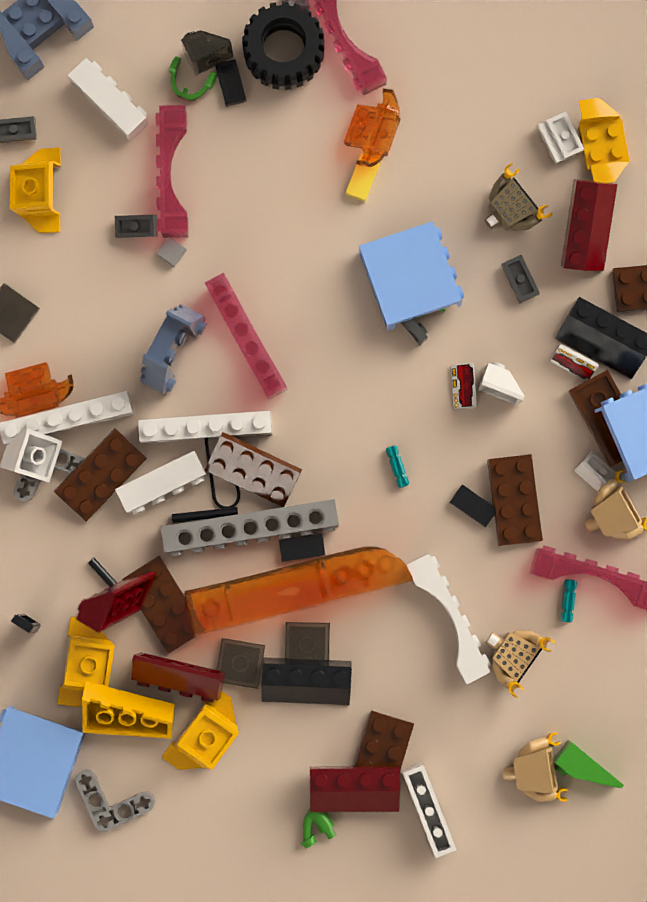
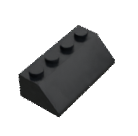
(604, 337)
(306, 681)

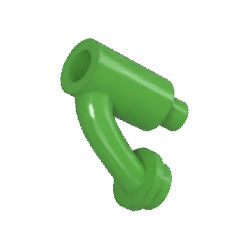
(323, 823)

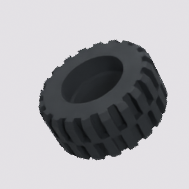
(277, 19)

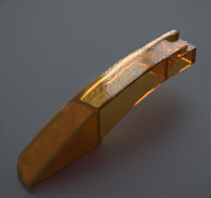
(293, 588)

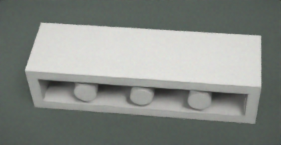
(108, 99)
(161, 482)
(428, 810)

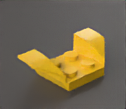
(603, 140)
(33, 190)
(87, 660)
(205, 737)

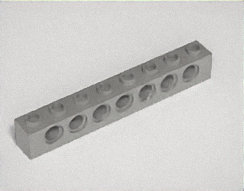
(172, 533)

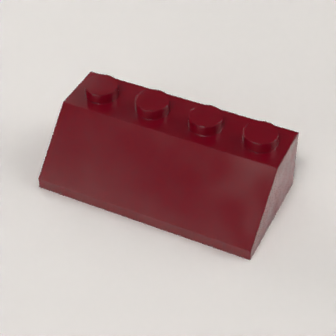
(588, 225)
(115, 602)
(178, 676)
(354, 788)

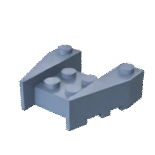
(33, 21)
(162, 350)

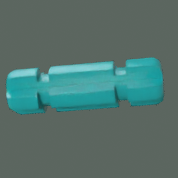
(397, 466)
(568, 600)

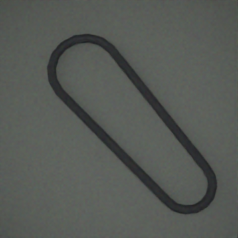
(212, 483)

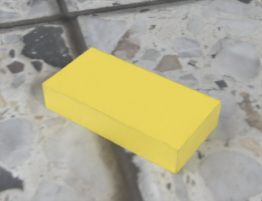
(362, 181)

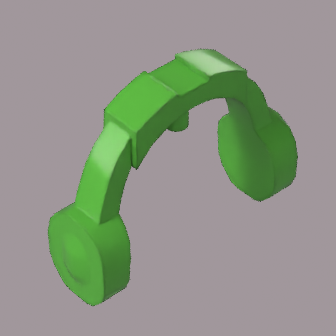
(191, 97)

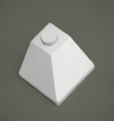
(500, 384)
(32, 455)

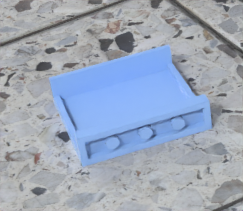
(410, 274)
(628, 427)
(36, 760)

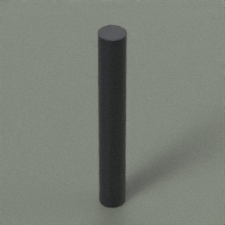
(206, 514)
(100, 570)

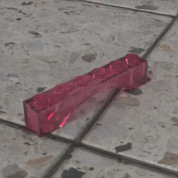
(365, 68)
(173, 127)
(245, 336)
(552, 566)

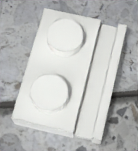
(560, 138)

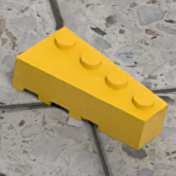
(125, 713)

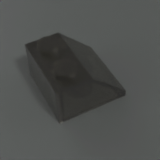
(205, 50)

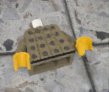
(512, 205)

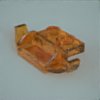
(374, 129)
(33, 391)

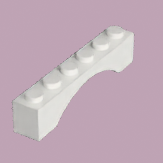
(70, 416)
(204, 426)
(468, 657)

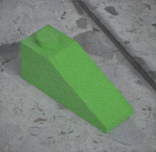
(579, 765)

